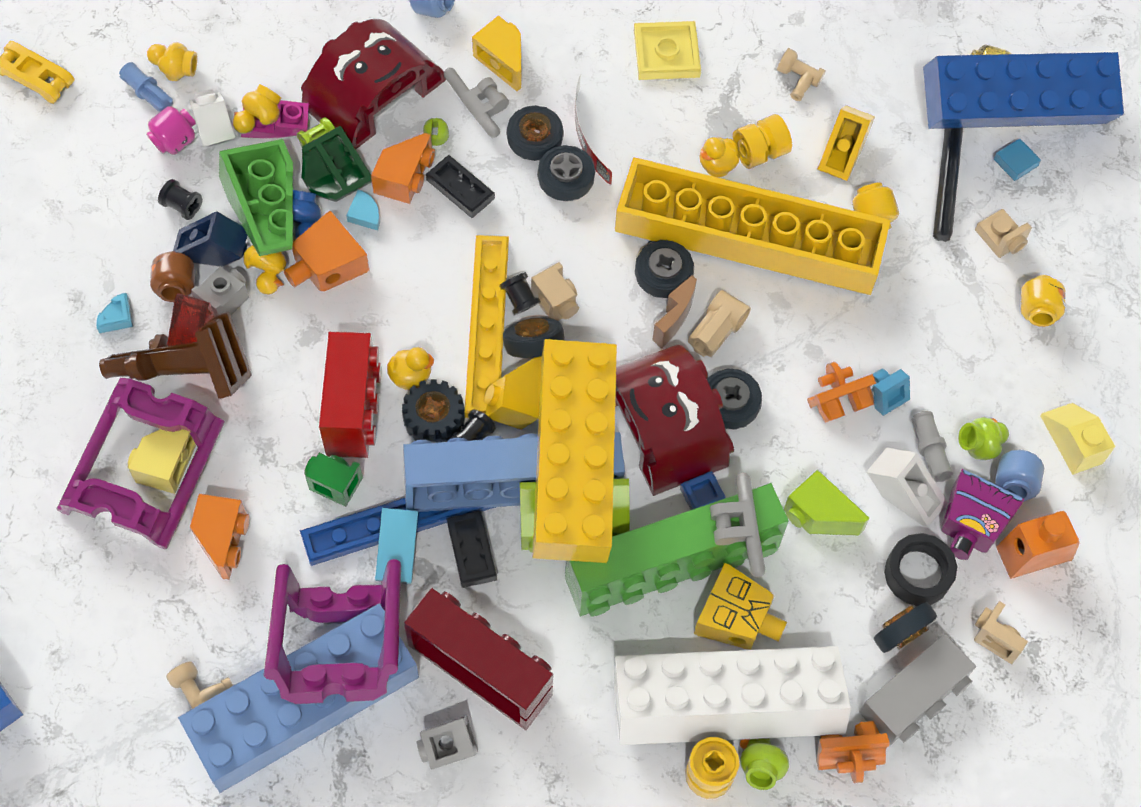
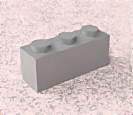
(919, 690)

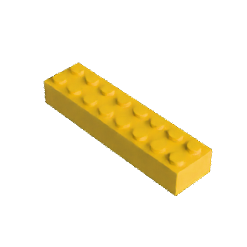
(752, 225)

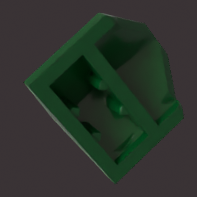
(333, 166)

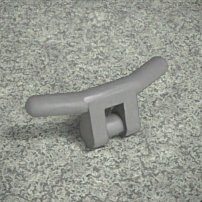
(472, 99)
(748, 527)

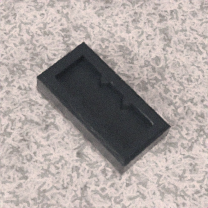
(460, 186)
(471, 549)

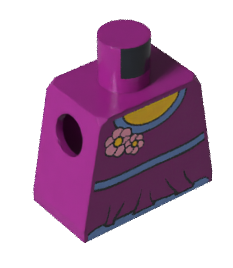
(977, 514)

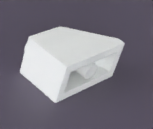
(907, 485)

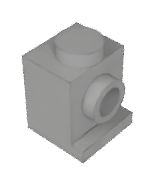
(223, 290)
(463, 743)

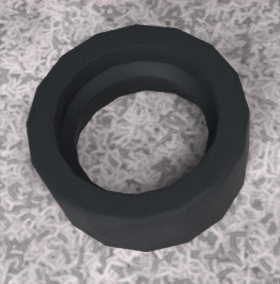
(933, 547)

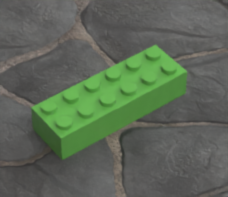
(669, 553)

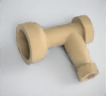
(808, 74)
(184, 676)

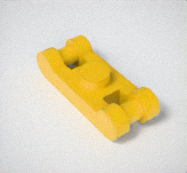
(33, 70)

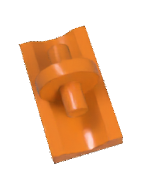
(857, 391)
(855, 752)

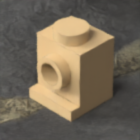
(555, 293)

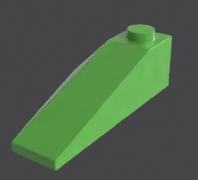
(261, 193)

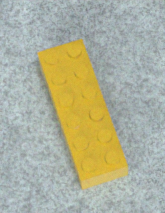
(575, 452)

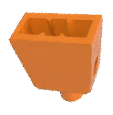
(326, 255)
(1046, 543)

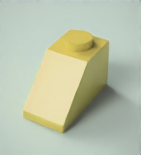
(1078, 437)
(161, 459)

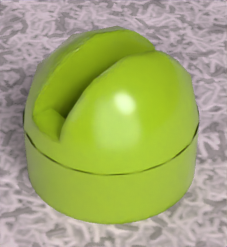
(443, 131)

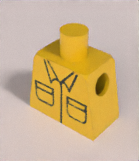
(738, 611)

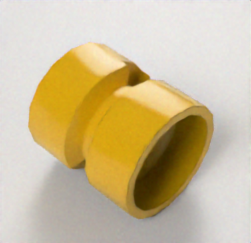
(766, 139)
(712, 767)

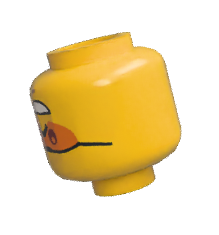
(1043, 300)

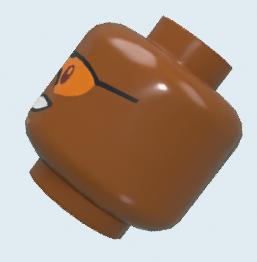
(171, 275)

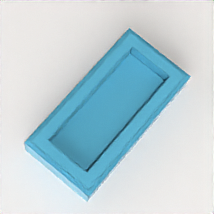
(397, 542)

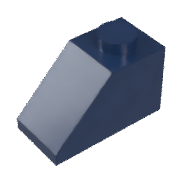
(212, 240)

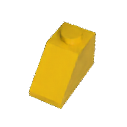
(500, 50)
(846, 142)
(516, 396)

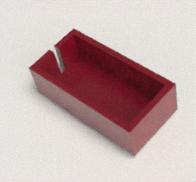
(479, 657)

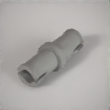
(932, 446)

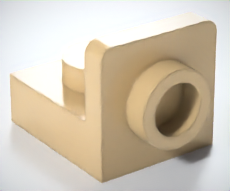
(1003, 233)
(999, 638)

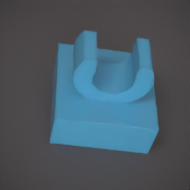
(890, 390)

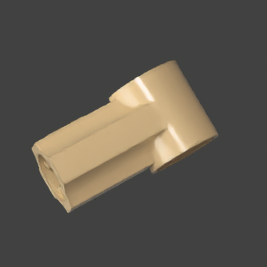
(722, 317)

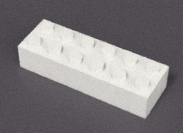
(730, 695)

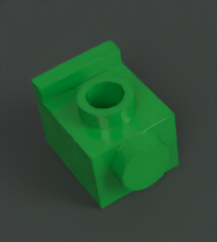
(333, 477)

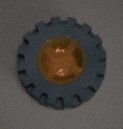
(436, 400)

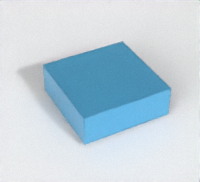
(1017, 159)

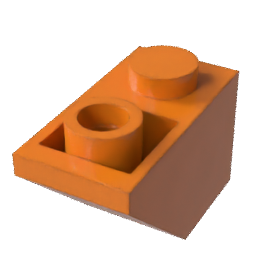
(401, 168)
(218, 529)

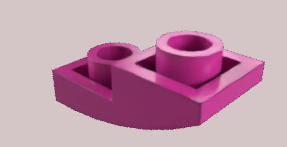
(291, 120)

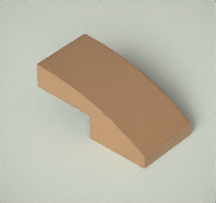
(677, 311)

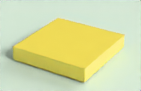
(667, 50)

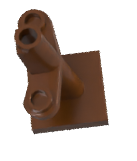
(215, 354)

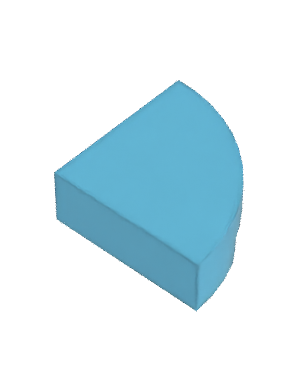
(364, 211)
(115, 315)

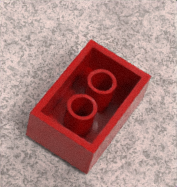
(349, 394)

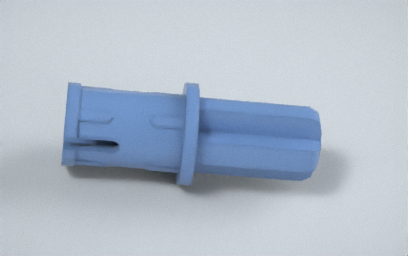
(145, 86)

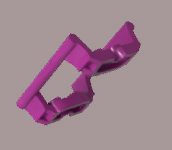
(126, 506)
(322, 605)

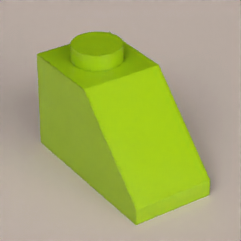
(824, 509)

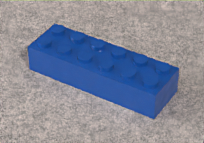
(1023, 90)

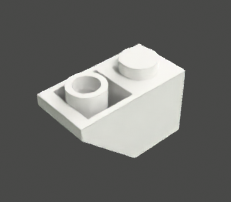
(211, 117)

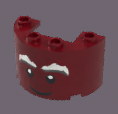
(364, 74)
(673, 417)

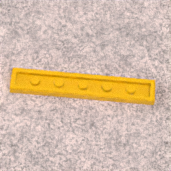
(486, 319)

